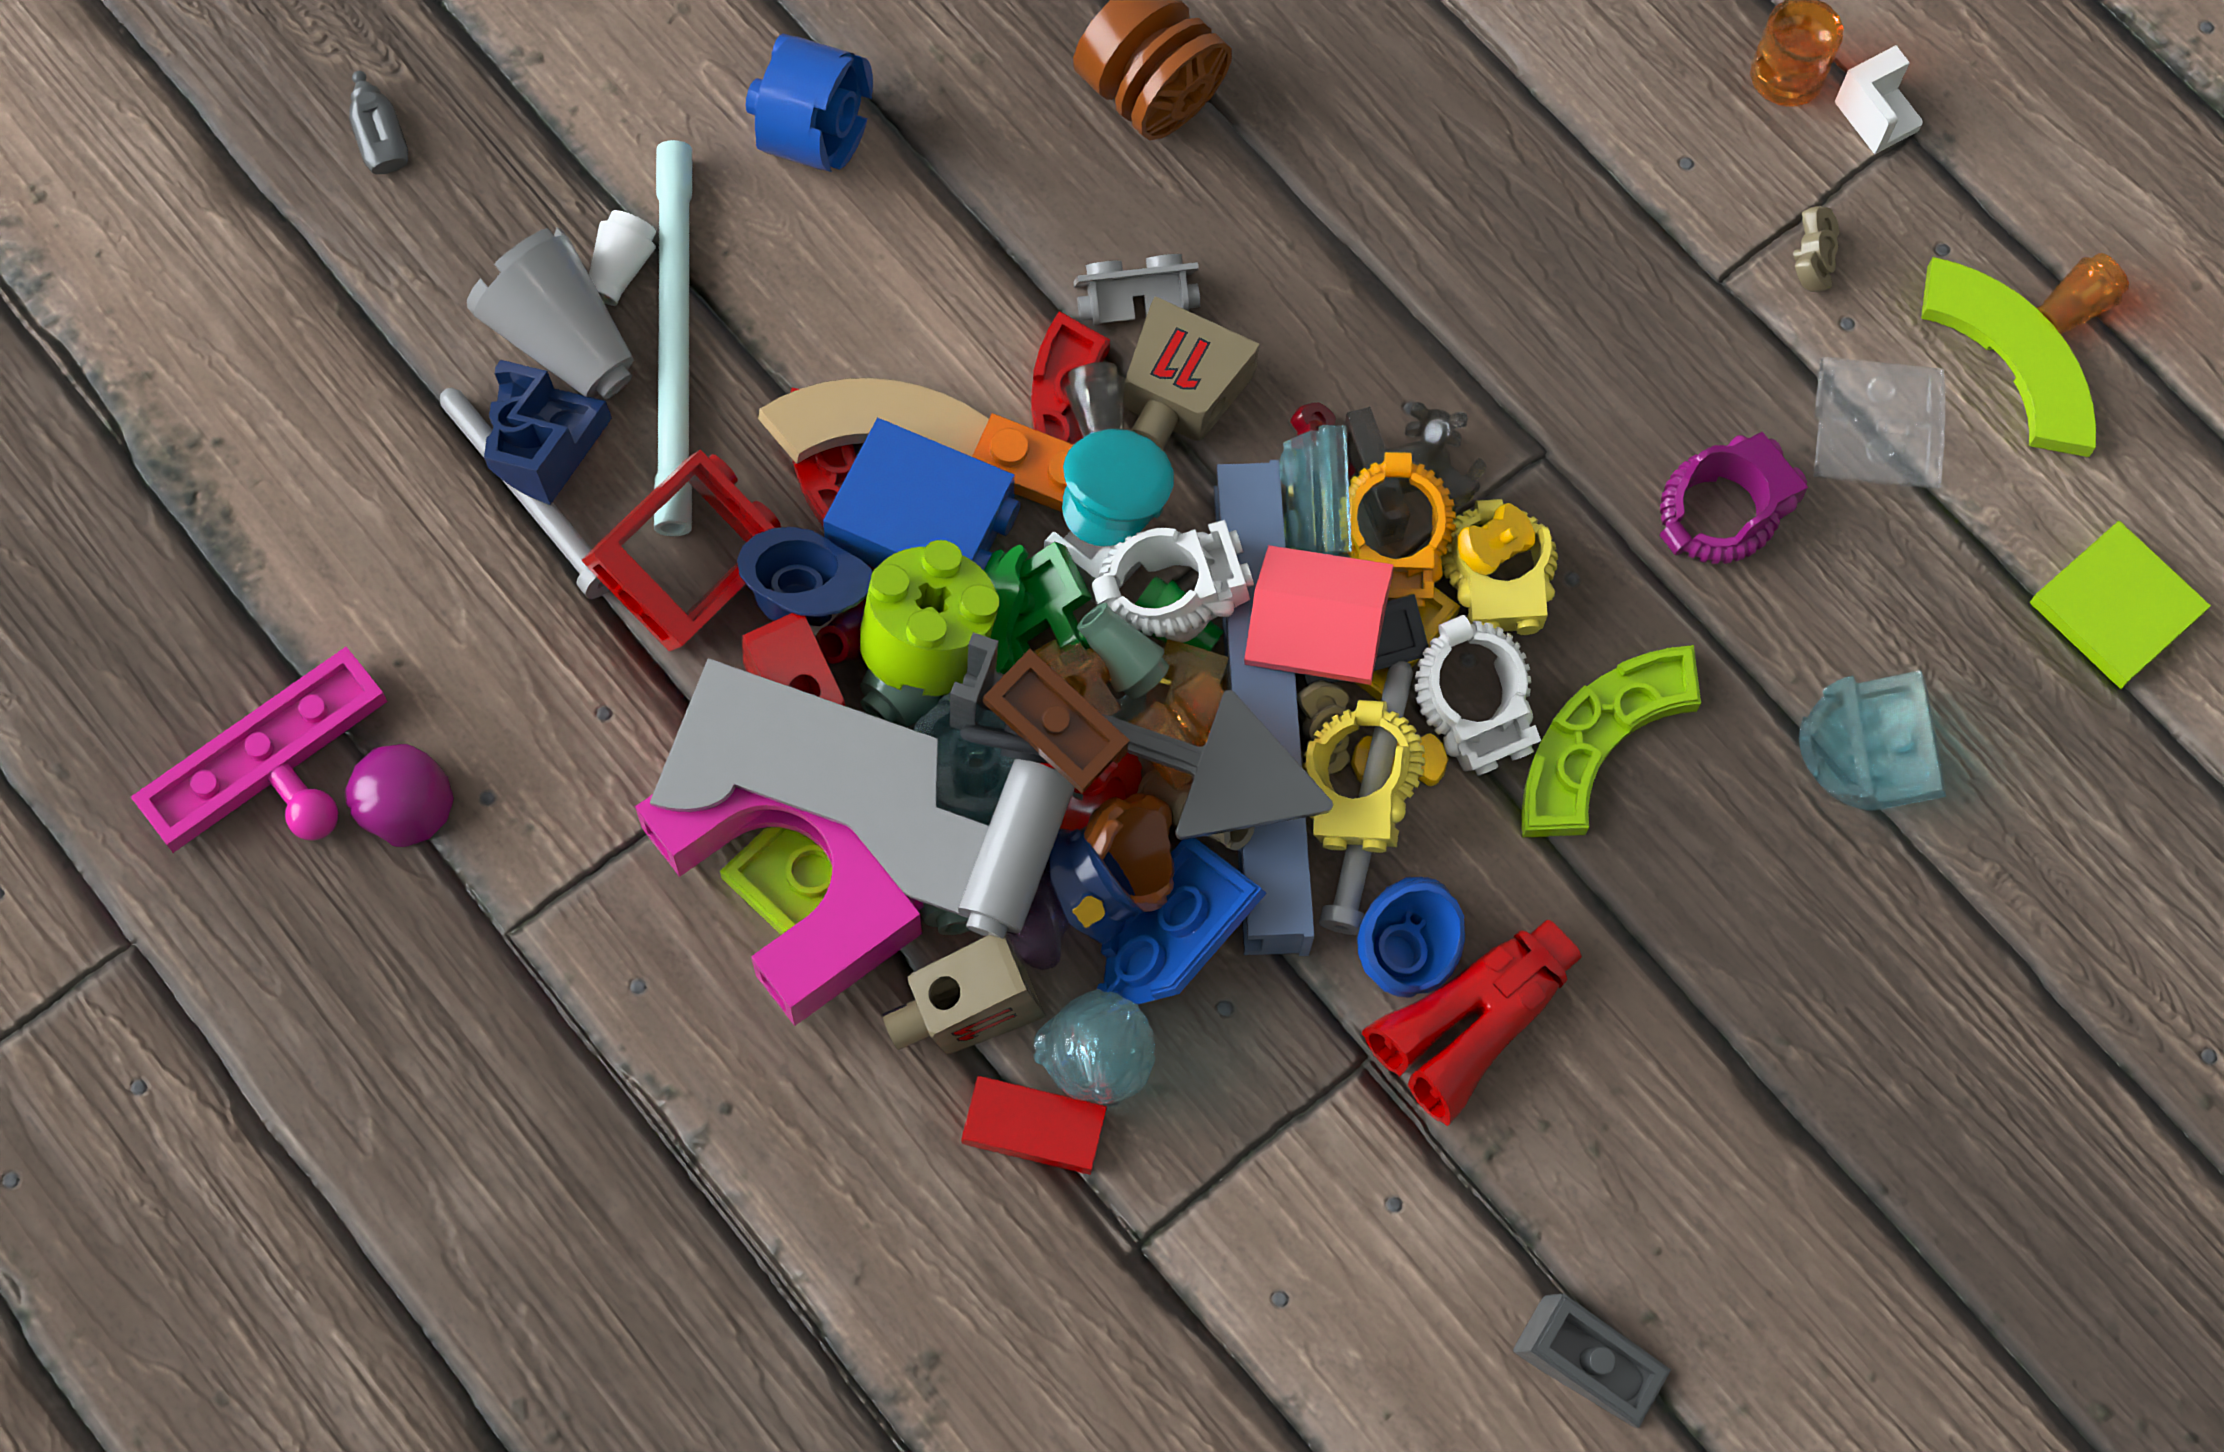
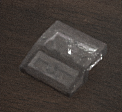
(1880, 423)

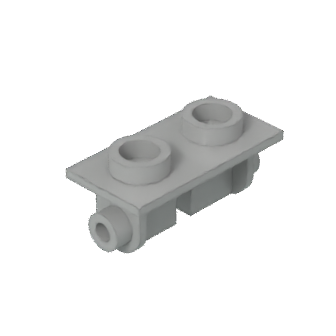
(1113, 289)

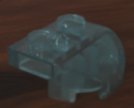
(1874, 742)

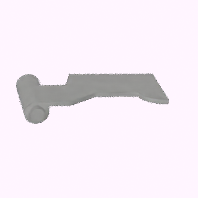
(875, 783)

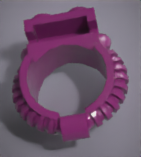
(1758, 468)

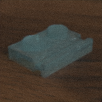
(1317, 491)

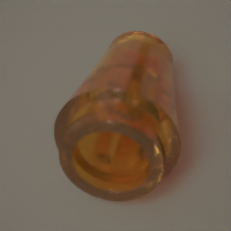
(2085, 292)

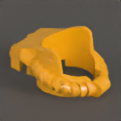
(1423, 569)

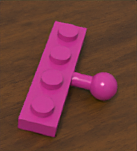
(262, 753)

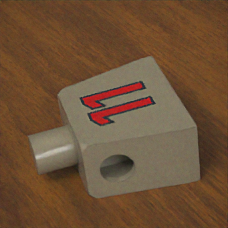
(1185, 373)
(990, 992)

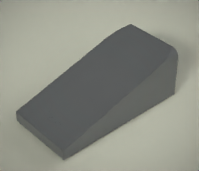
(1591, 1358)

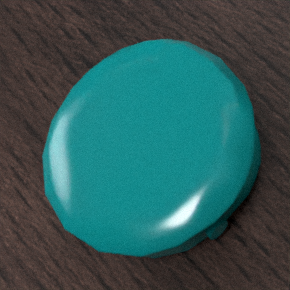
(1114, 485)

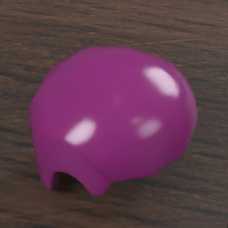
(399, 794)

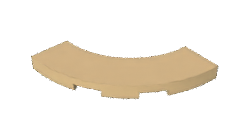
(846, 410)

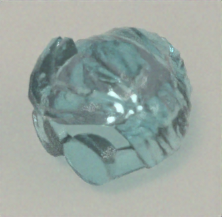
(1097, 1048)

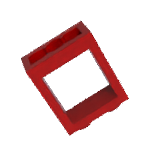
(637, 590)

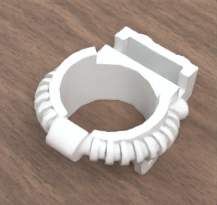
(1218, 590)
(1509, 729)

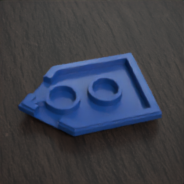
(1170, 945)

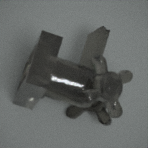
(1386, 502)

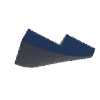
(539, 431)

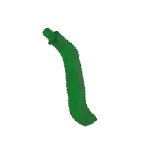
(1005, 575)

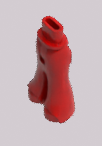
(1501, 987)

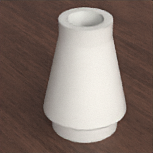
(620, 253)

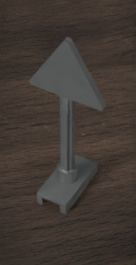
(1237, 776)

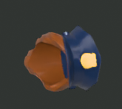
(1114, 865)

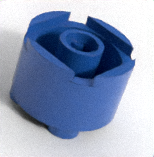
(810, 103)

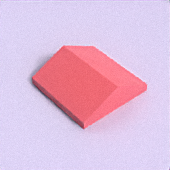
(1318, 614)

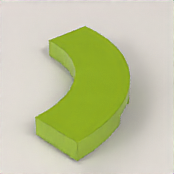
(2040, 358)
(1592, 726)

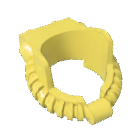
(1510, 604)
(1370, 818)

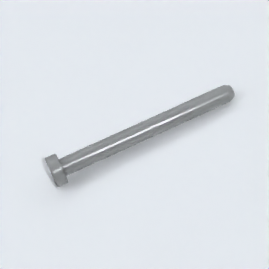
(546, 515)
(1344, 913)

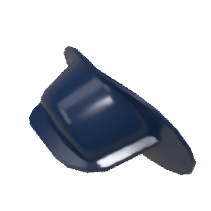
(802, 574)

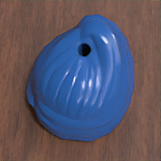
(1412, 937)

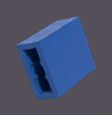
(918, 492)

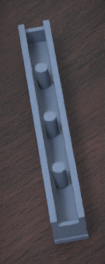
(1277, 852)

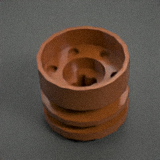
(1152, 62)

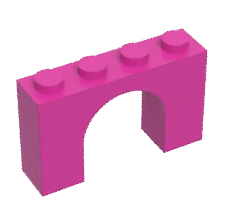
(844, 937)

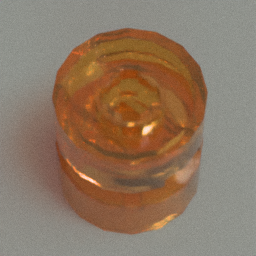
(1796, 51)
(1185, 719)

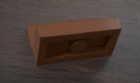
(1056, 721)

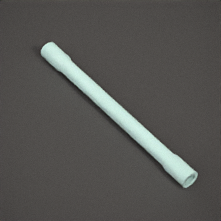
(674, 195)

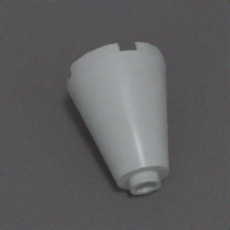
(555, 314)

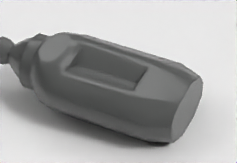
(376, 128)

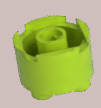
(923, 616)

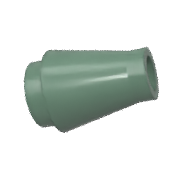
(1128, 654)

